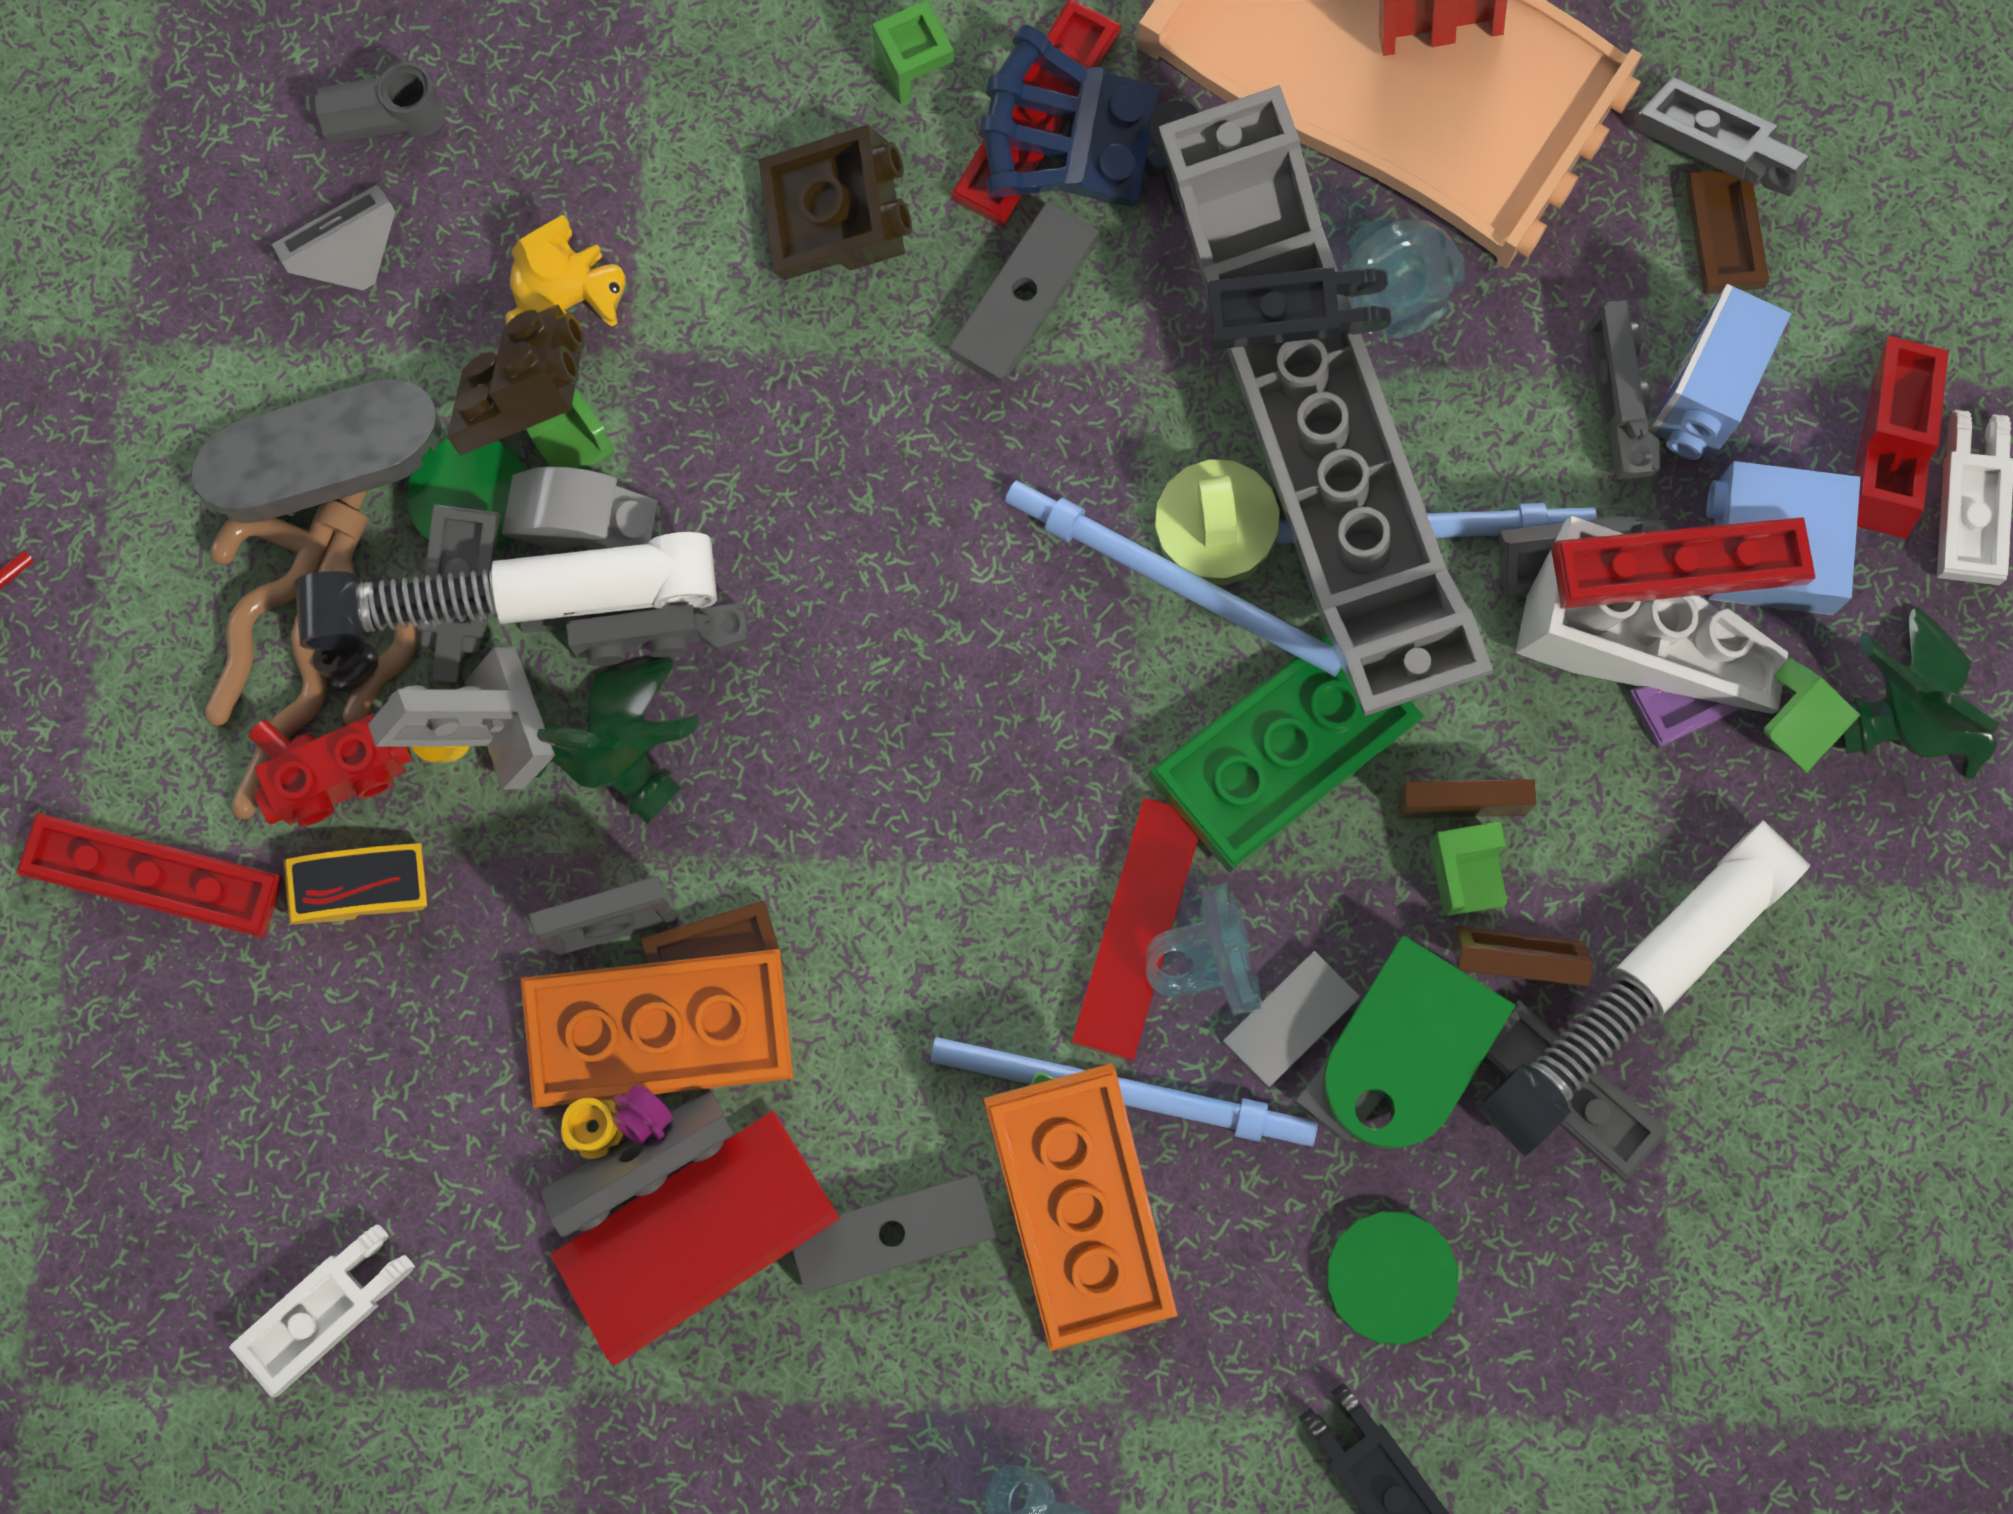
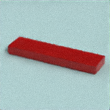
(1084, 38)
(1682, 562)
(150, 875)
(1141, 910)

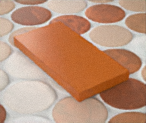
(657, 1027)
(1080, 1206)

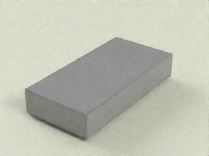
(1290, 1019)

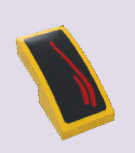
(355, 883)

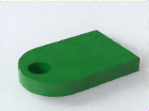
(1413, 1043)

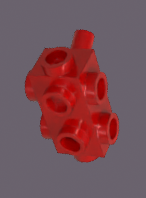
(316, 774)

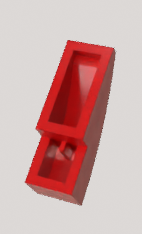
(1900, 435)

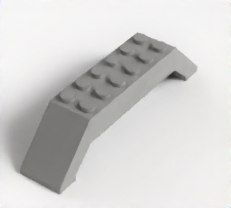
(1323, 417)

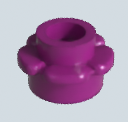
(641, 1115)

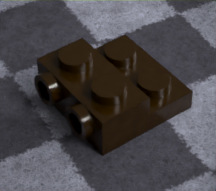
(834, 203)
(520, 385)

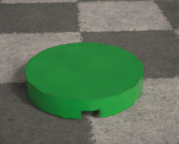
(466, 481)
(1392, 1278)

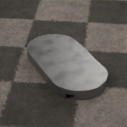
(316, 451)

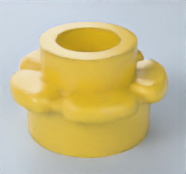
(576, 1132)

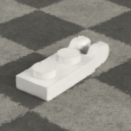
(1976, 503)
(316, 1314)

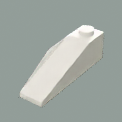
(1659, 643)

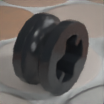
(347, 667)

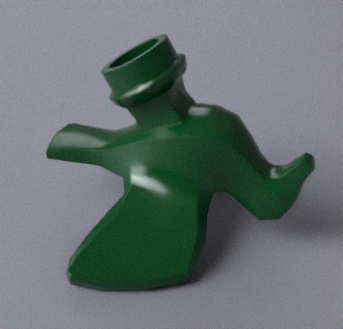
(1923, 701)
(620, 738)

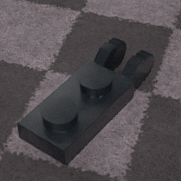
(1293, 306)
(1374, 1466)

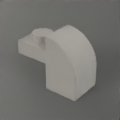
(574, 509)

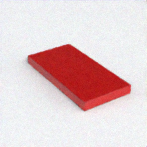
(694, 1238)

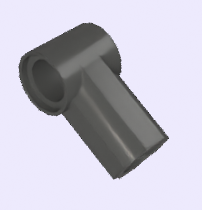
(376, 104)

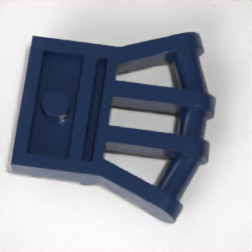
(1106, 130)

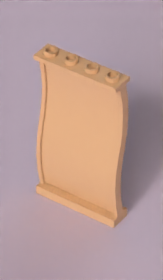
(1459, 127)

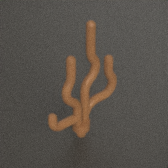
(323, 547)

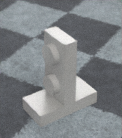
(490, 712)

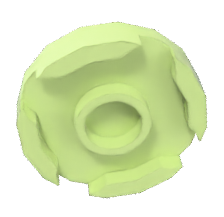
(1217, 520)

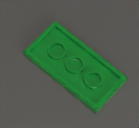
(1274, 758)

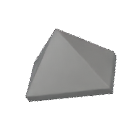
(343, 243)

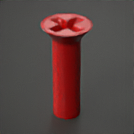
(14, 567)

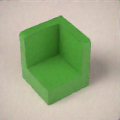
(910, 47)
(571, 438)
(1810, 719)
(1469, 868)

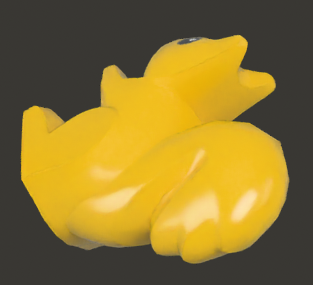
(552, 274)

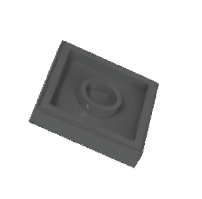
(605, 916)

